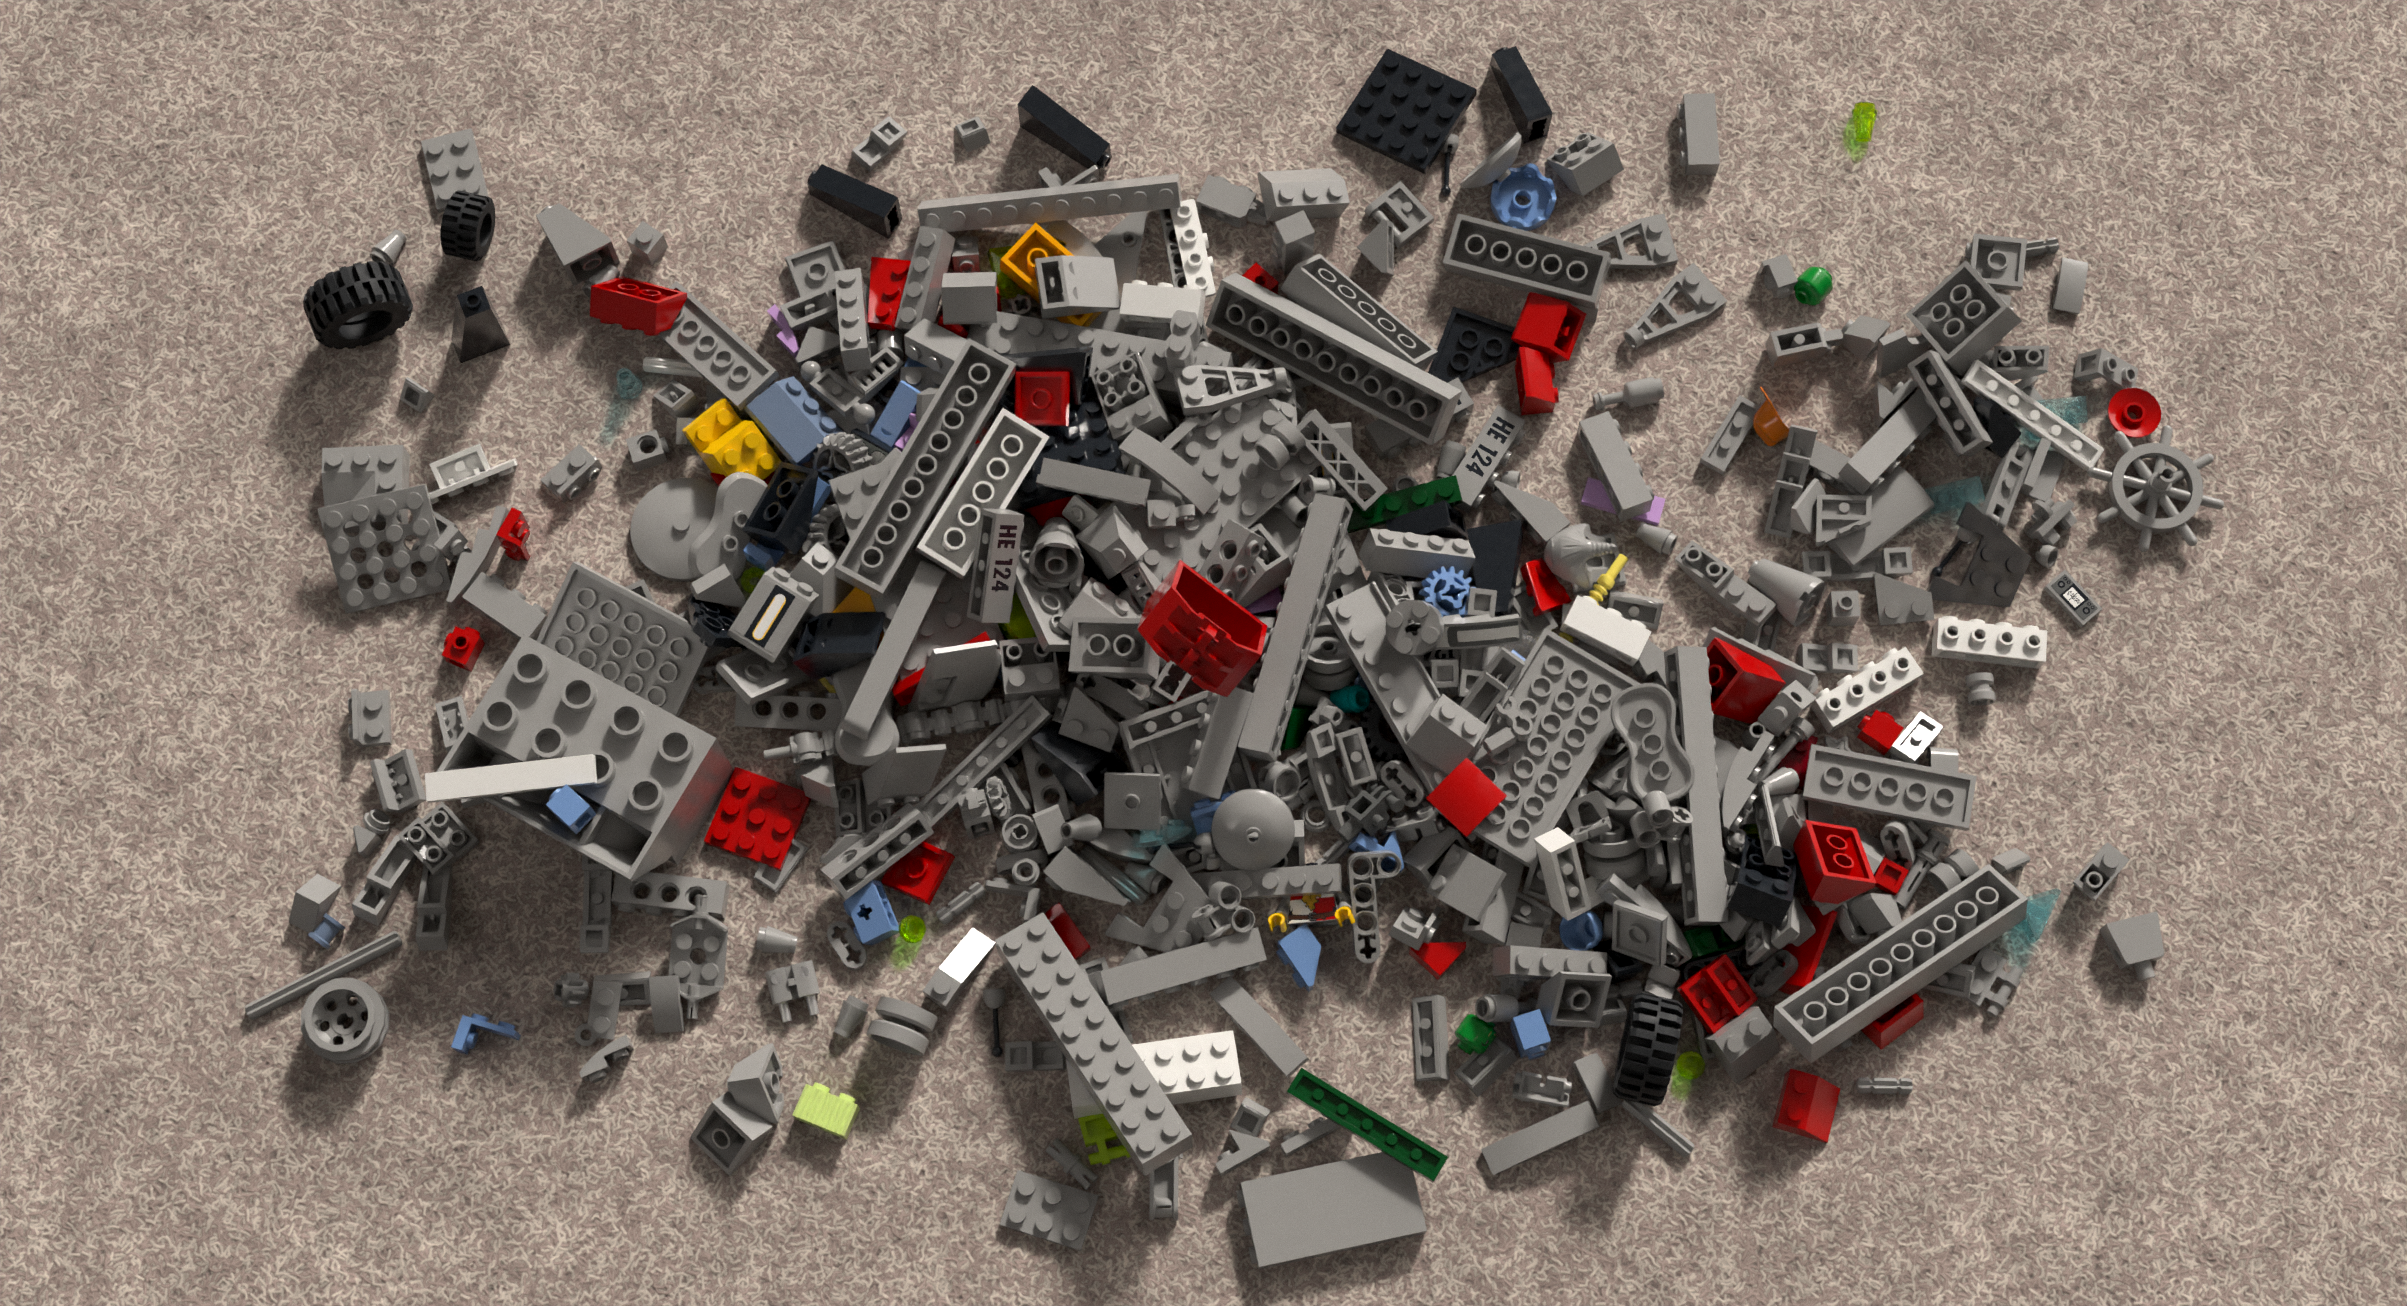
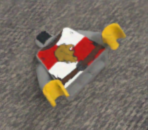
(1312, 910)

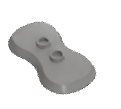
(724, 538)
(1646, 722)
(885, 732)

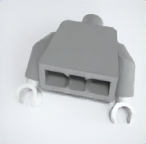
(1167, 687)

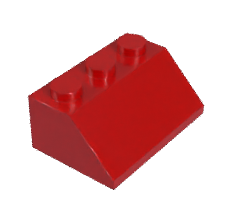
(636, 305)
(1832, 862)
(1810, 951)

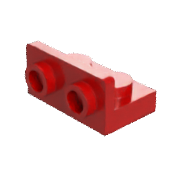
(514, 534)

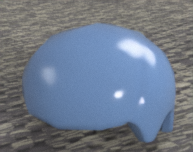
(1581, 932)

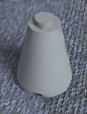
(1056, 555)
(1788, 588)

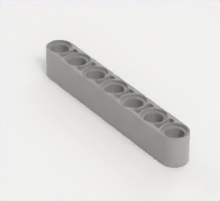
(893, 650)

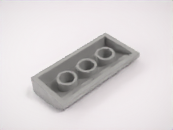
(1894, 507)

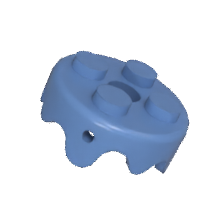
(1523, 182)

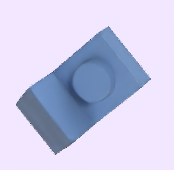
(1366, 843)

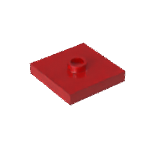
(1042, 398)
(919, 872)

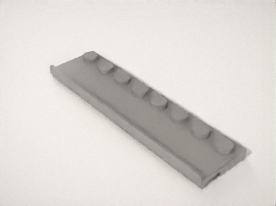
(1394, 679)

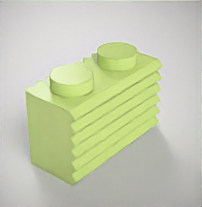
(826, 1110)

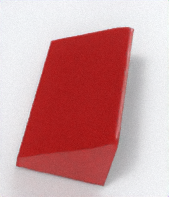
(1068, 931)

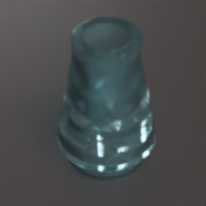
(628, 384)

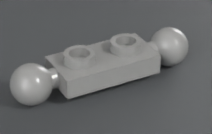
(837, 392)

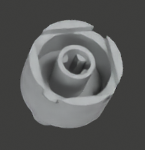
(1400, 621)

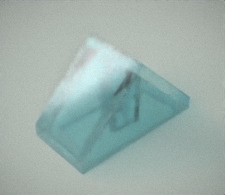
(2037, 913)

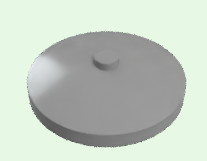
(669, 523)

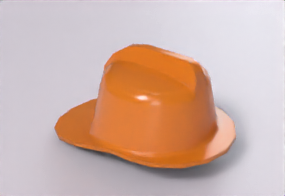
(1769, 424)

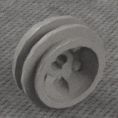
(368, 1033)

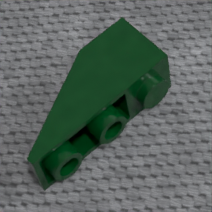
(1710, 942)

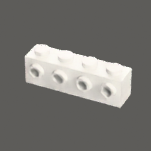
(1989, 642)
(1867, 689)

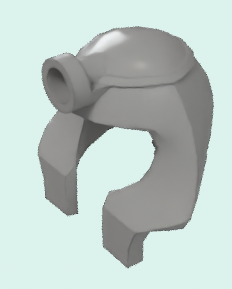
(1569, 551)

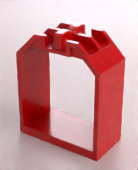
(1202, 630)

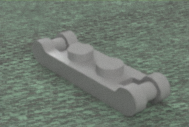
(2007, 484)

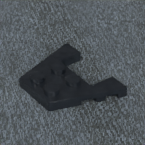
(1993, 570)

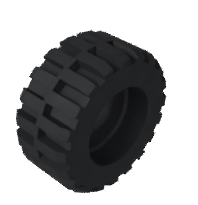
(357, 305)
(1648, 1049)

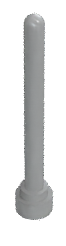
(1800, 731)

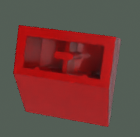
(1549, 326)

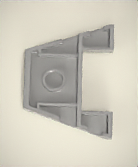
(1172, 920)

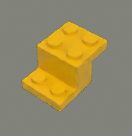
(731, 443)

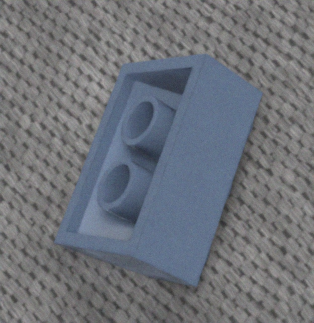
(792, 419)

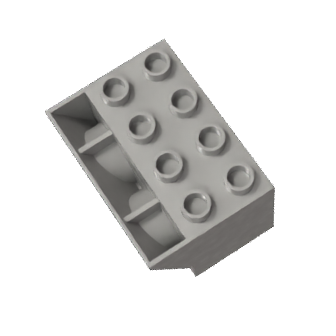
(651, 767)

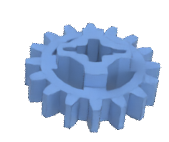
(1450, 585)

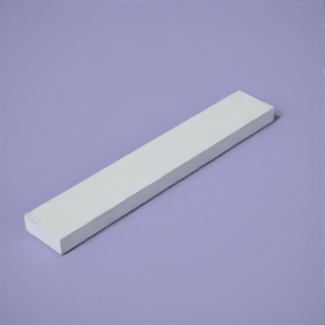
(2032, 415)
(510, 778)

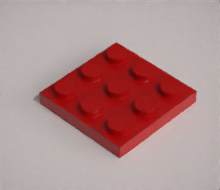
(757, 818)

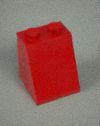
(1740, 682)

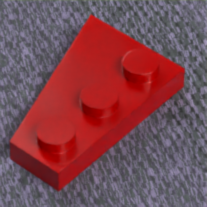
(886, 291)

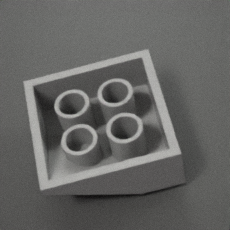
(1963, 317)
(364, 472)

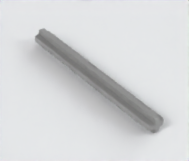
(322, 975)

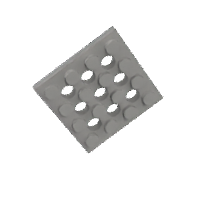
(348, 570)

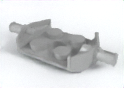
(698, 932)

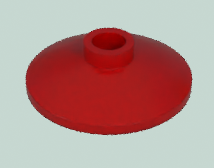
(2142, 405)

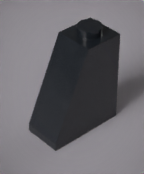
(1436, 519)

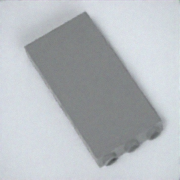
(1330, 1209)

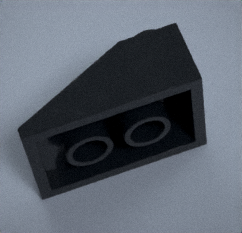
(784, 509)

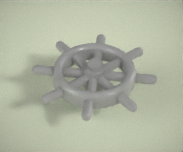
(2155, 488)

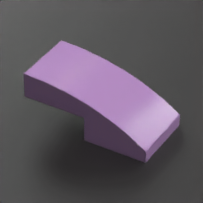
(786, 336)

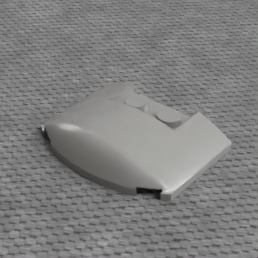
(957, 676)

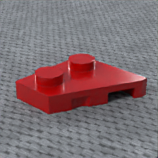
(1544, 586)

